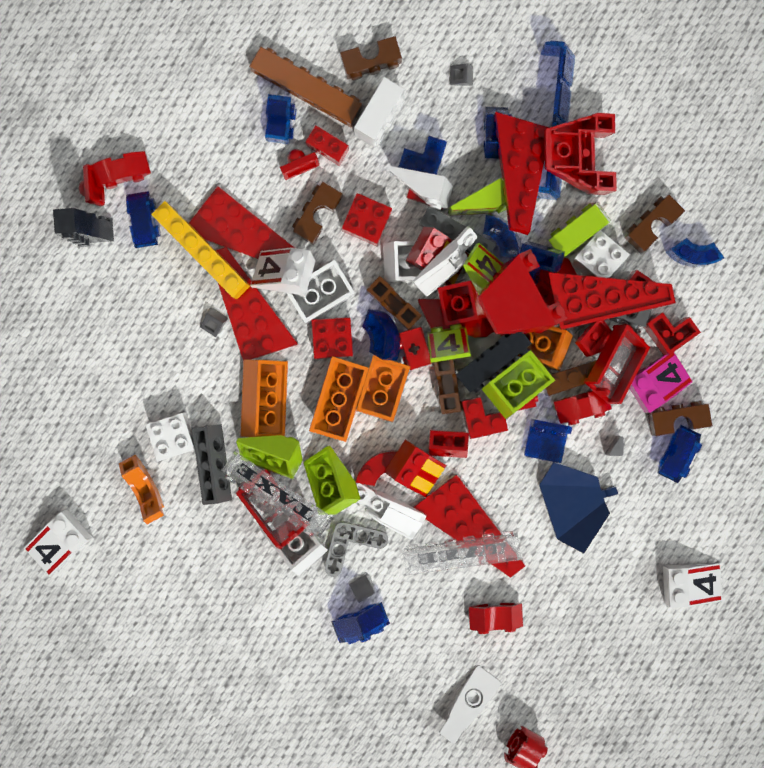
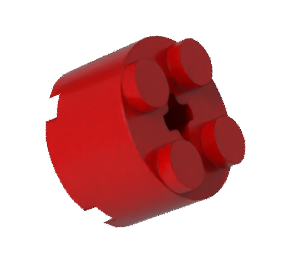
(525, 748)

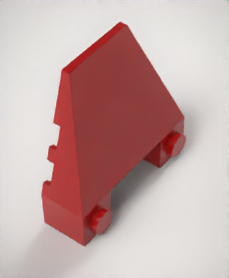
(571, 153)
(514, 301)

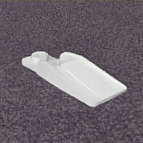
(446, 263)
(390, 511)
(469, 703)

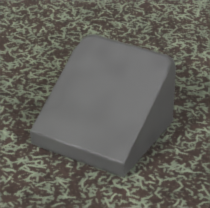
(461, 75)
(213, 322)
(616, 447)
(362, 588)

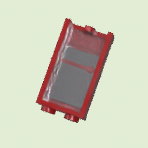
(617, 364)
(275, 526)

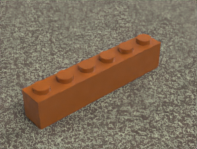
(305, 86)

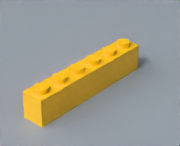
(200, 250)

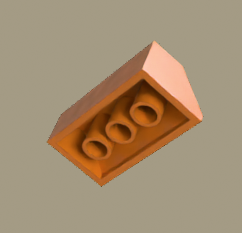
(263, 398)
(338, 399)

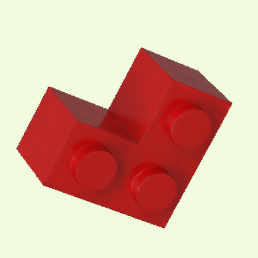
(669, 337)
(480, 424)

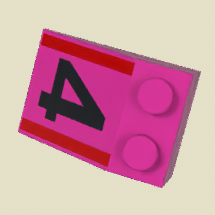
(659, 382)

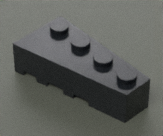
(82, 227)
(492, 360)

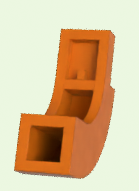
(143, 487)

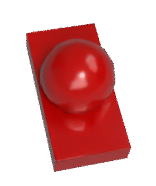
(299, 163)
(89, 189)

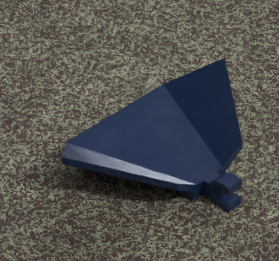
(575, 504)

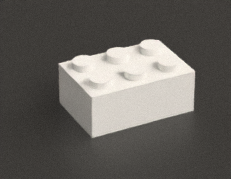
(380, 113)
(325, 291)

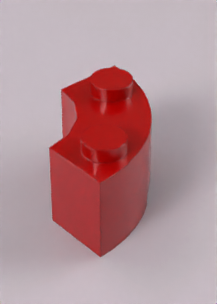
(110, 172)
(580, 407)
(375, 467)
(503, 617)

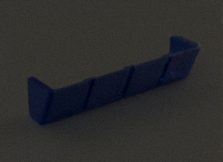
(561, 104)

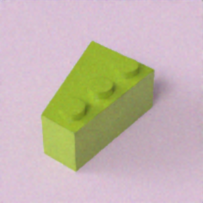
(579, 228)

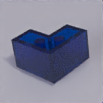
(280, 113)
(426, 162)
(547, 258)
(361, 624)

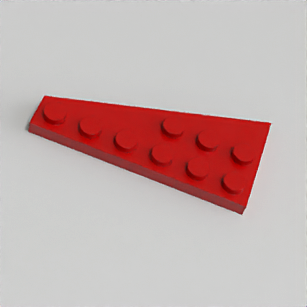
(521, 167)
(234, 227)
(599, 298)
(253, 320)
(460, 516)

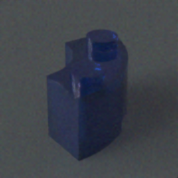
(491, 142)
(143, 228)
(507, 240)
(694, 255)
(382, 334)
(679, 454)

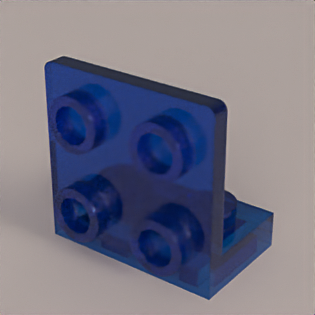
(546, 440)

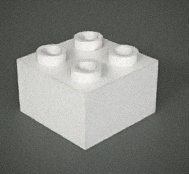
(600, 257)
(171, 436)

